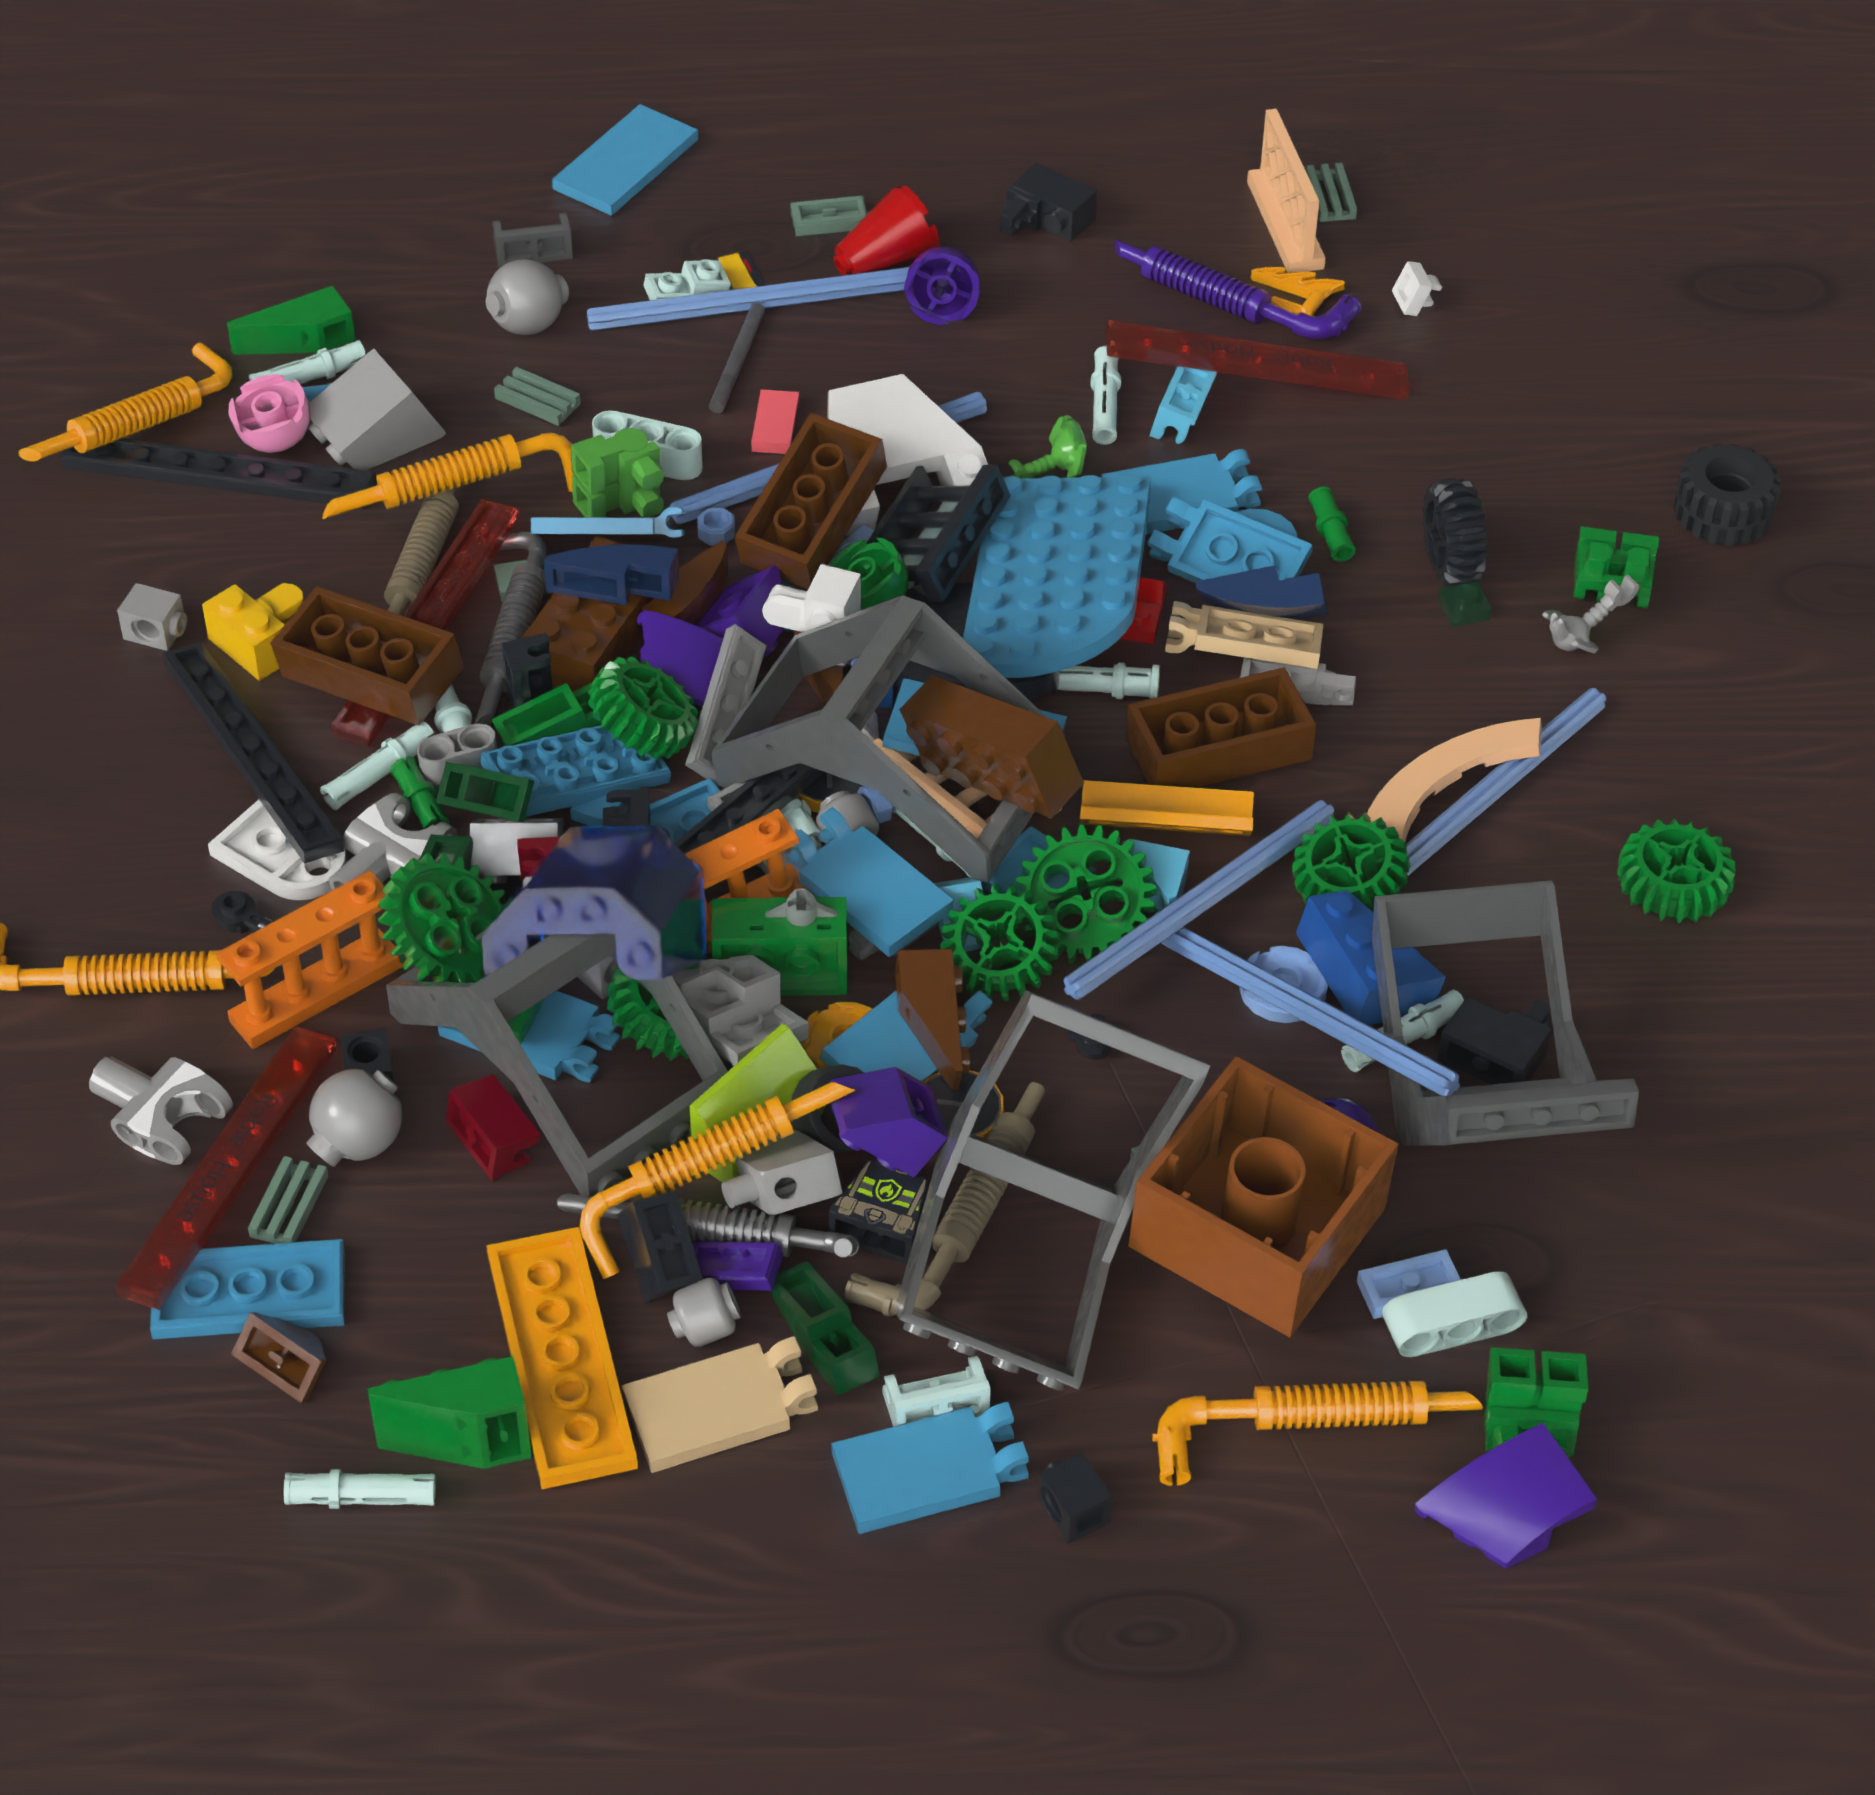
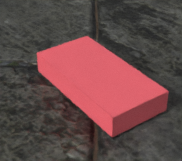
(775, 421)

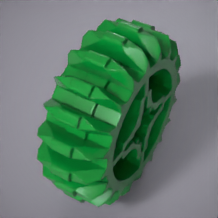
(643, 707)
(1367, 846)
(1676, 871)
(1014, 911)
(641, 1016)

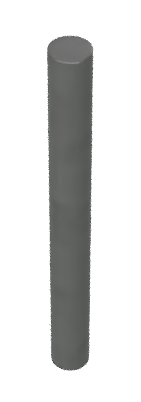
(737, 358)

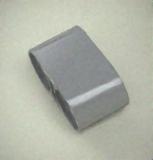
(454, 746)

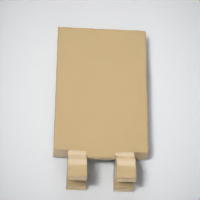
(1245, 635)
(718, 1403)

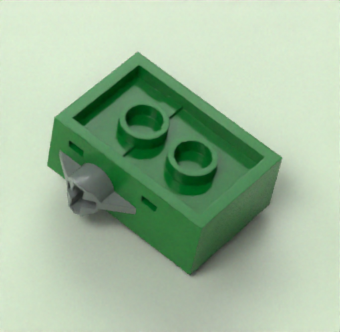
(794, 935)

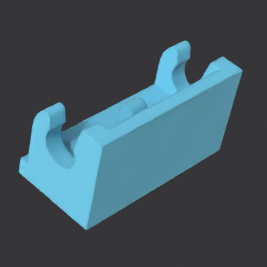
(1183, 401)

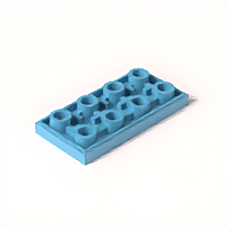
(576, 768)

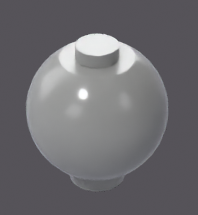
(525, 296)
(354, 1116)

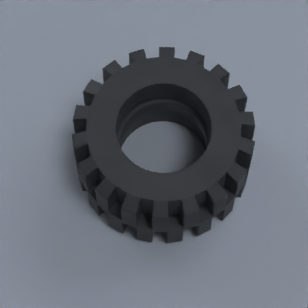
(1727, 494)

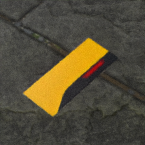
(741, 270)

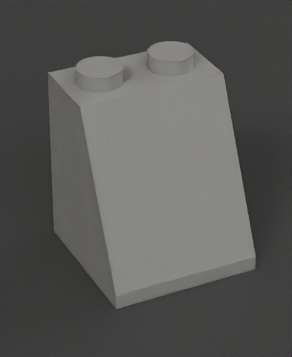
(371, 416)

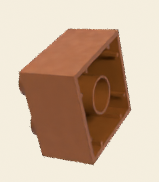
(1262, 1195)

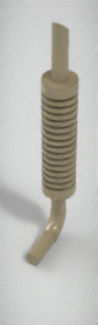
(421, 550)

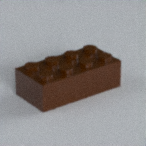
(811, 500)
(587, 632)
(367, 655)
(1221, 731)
(991, 746)

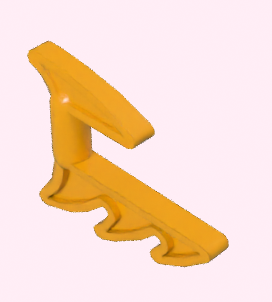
(1300, 284)

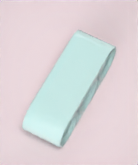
(678, 444)
(1454, 1314)

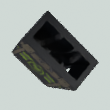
(880, 1210)

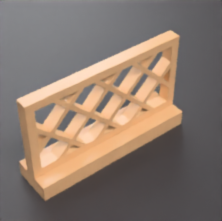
(1287, 199)

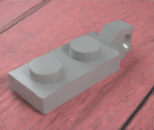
(1314, 685)

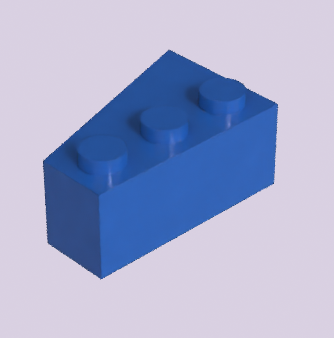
(1339, 940)

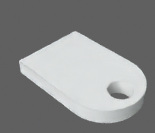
(264, 855)

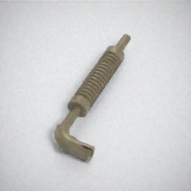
(963, 1220)

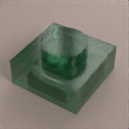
(1464, 604)

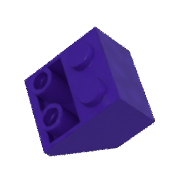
(890, 1118)

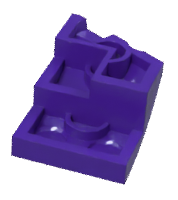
(680, 651)
(1511, 1498)

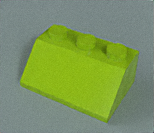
(764, 1072)

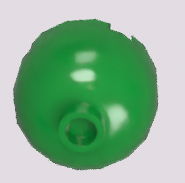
(881, 570)

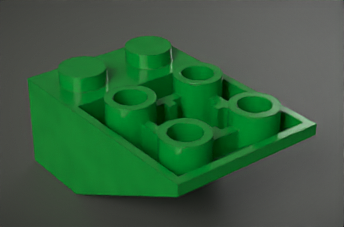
(455, 1415)

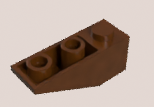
(929, 1007)

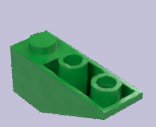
(294, 326)

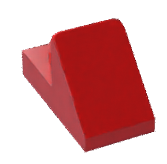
(1148, 613)

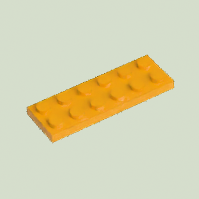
(561, 1358)

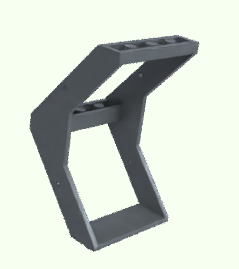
(832, 737)
(482, 1017)
(1504, 1110)
(1108, 1204)

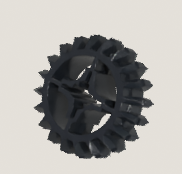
(1455, 531)

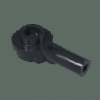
(237, 913)

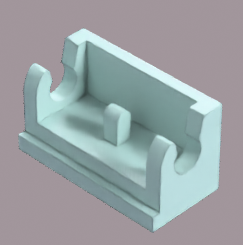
(938, 1394)

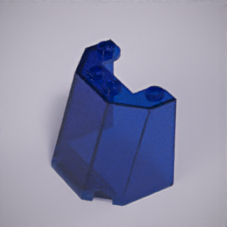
(609, 883)

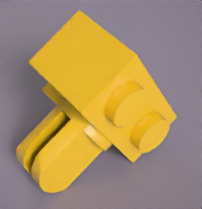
(247, 626)

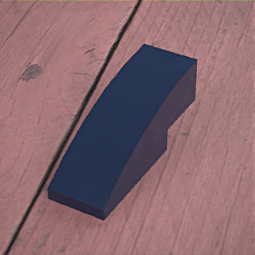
(613, 572)
(1265, 593)

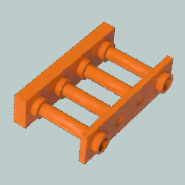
(743, 848)
(321, 984)

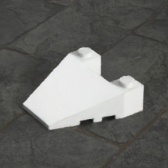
(912, 435)

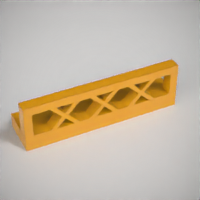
(1167, 808)

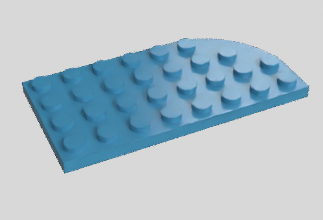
(1058, 572)

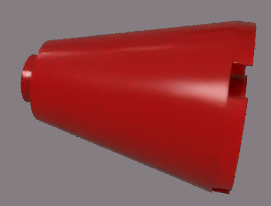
(887, 235)

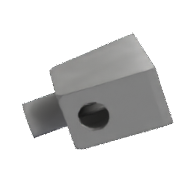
(784, 1175)

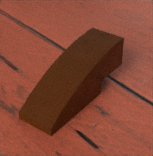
(697, 586)

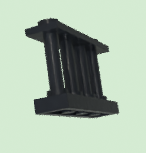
(961, 529)

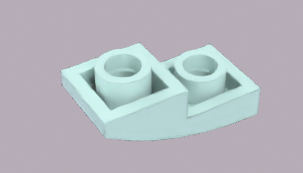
(696, 278)

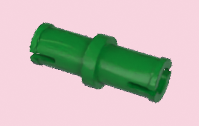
(1332, 524)
(419, 792)

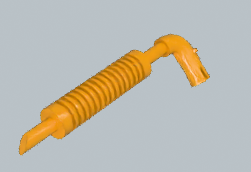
(120, 973)
(1299, 1408)

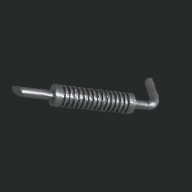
(515, 617)
(736, 1226)

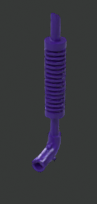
(1234, 295)

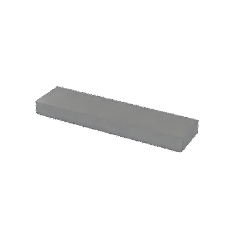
(726, 696)

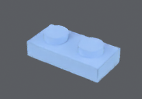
(1404, 1276)

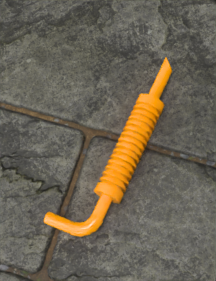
(137, 411)
(453, 470)
(698, 1157)

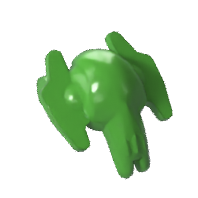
(1067, 452)

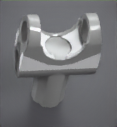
(380, 841)
(158, 1103)

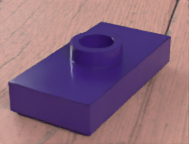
(740, 1263)

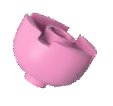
(270, 413)

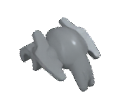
(1574, 632)

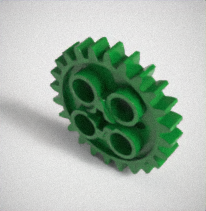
(1073, 859)
(439, 917)

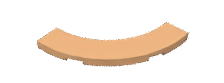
(1443, 764)

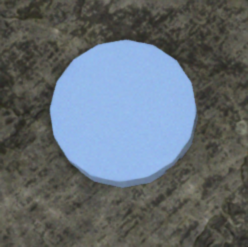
(1295, 968)

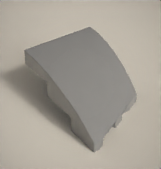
(737, 1003)

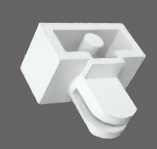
(830, 597)

